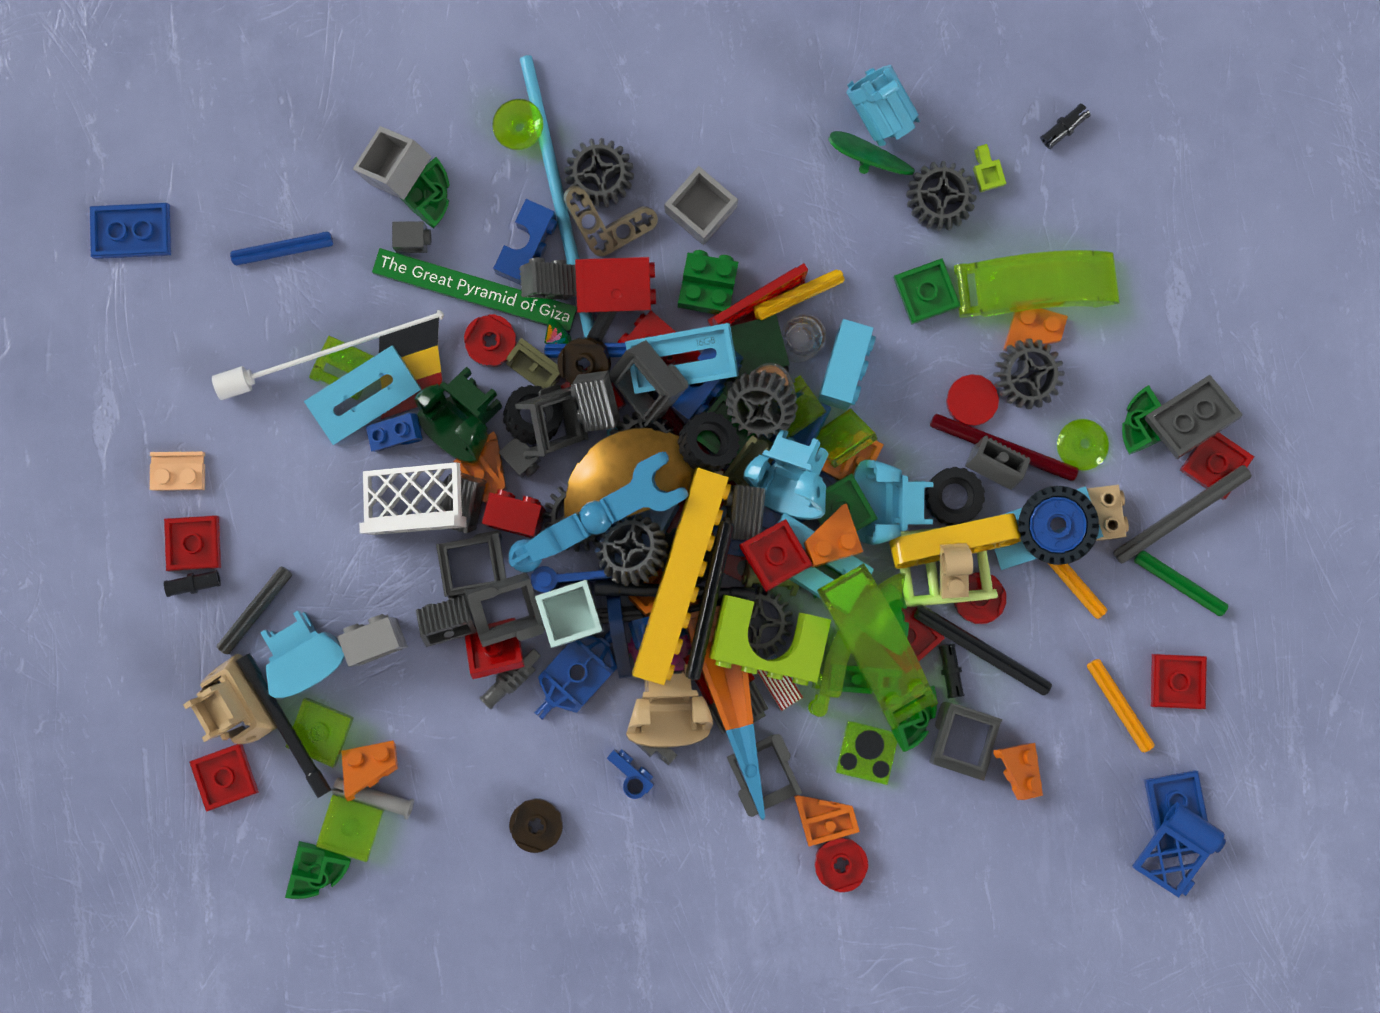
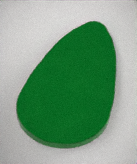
(868, 154)

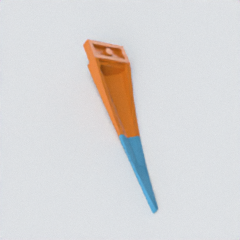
(733, 702)

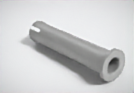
(378, 799)

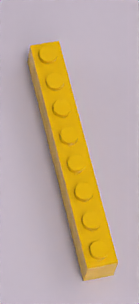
(680, 576)

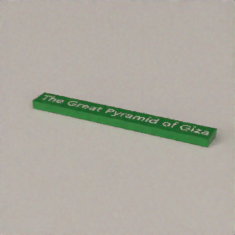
(471, 289)

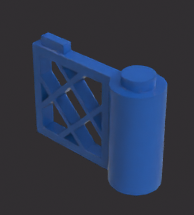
(546, 579)
(1192, 832)

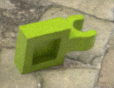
(989, 173)

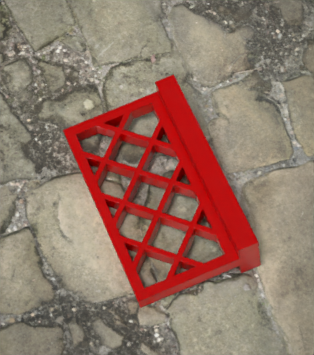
(743, 310)

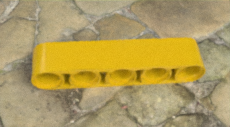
(978, 534)

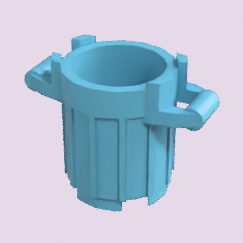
(883, 104)

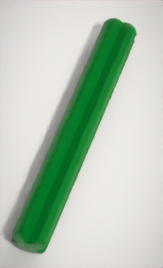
(1181, 583)

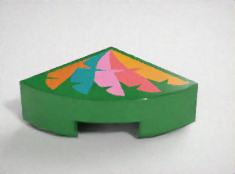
(556, 334)

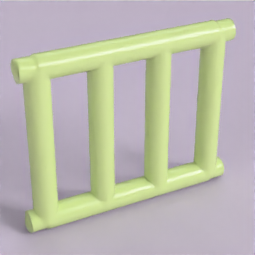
(934, 598)

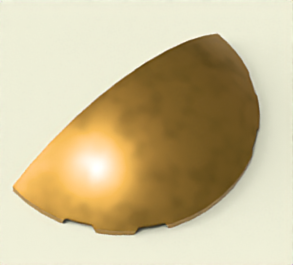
(612, 463)

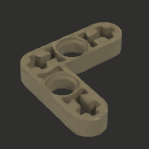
(607, 232)

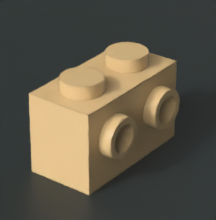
(1108, 504)

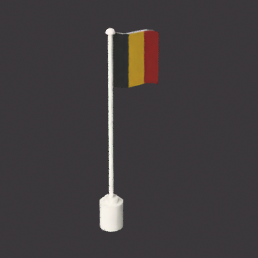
(413, 341)

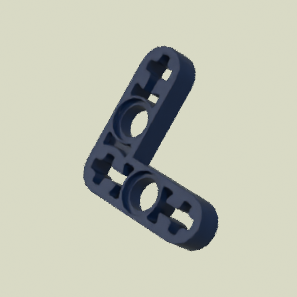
(619, 636)

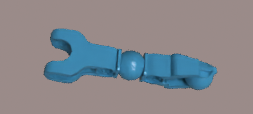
(598, 516)

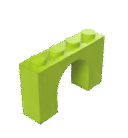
(800, 661)

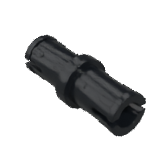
(1065, 126)
(192, 583)
(951, 671)

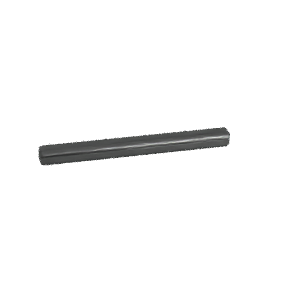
(1182, 514)

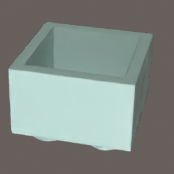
(569, 613)

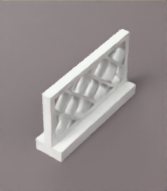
(412, 522)

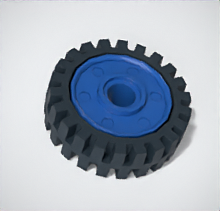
(1080, 529)

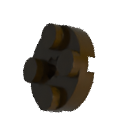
(581, 347)
(522, 831)

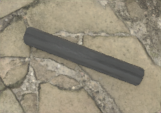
(254, 610)

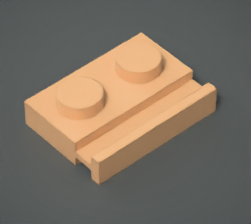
(177, 471)

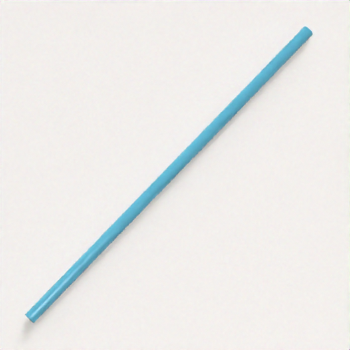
(554, 181)

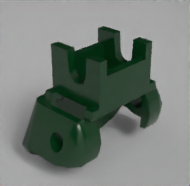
(460, 420)

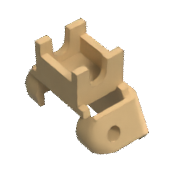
(228, 704)
(669, 715)

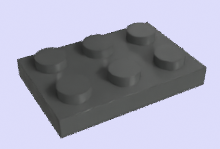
(1193, 416)

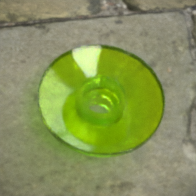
(514, 113)
(1070, 446)

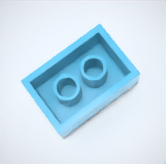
(846, 365)

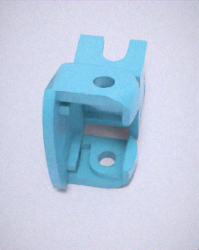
(794, 478)
(892, 500)
(300, 657)

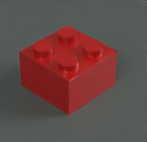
(513, 515)

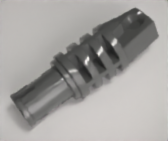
(510, 680)

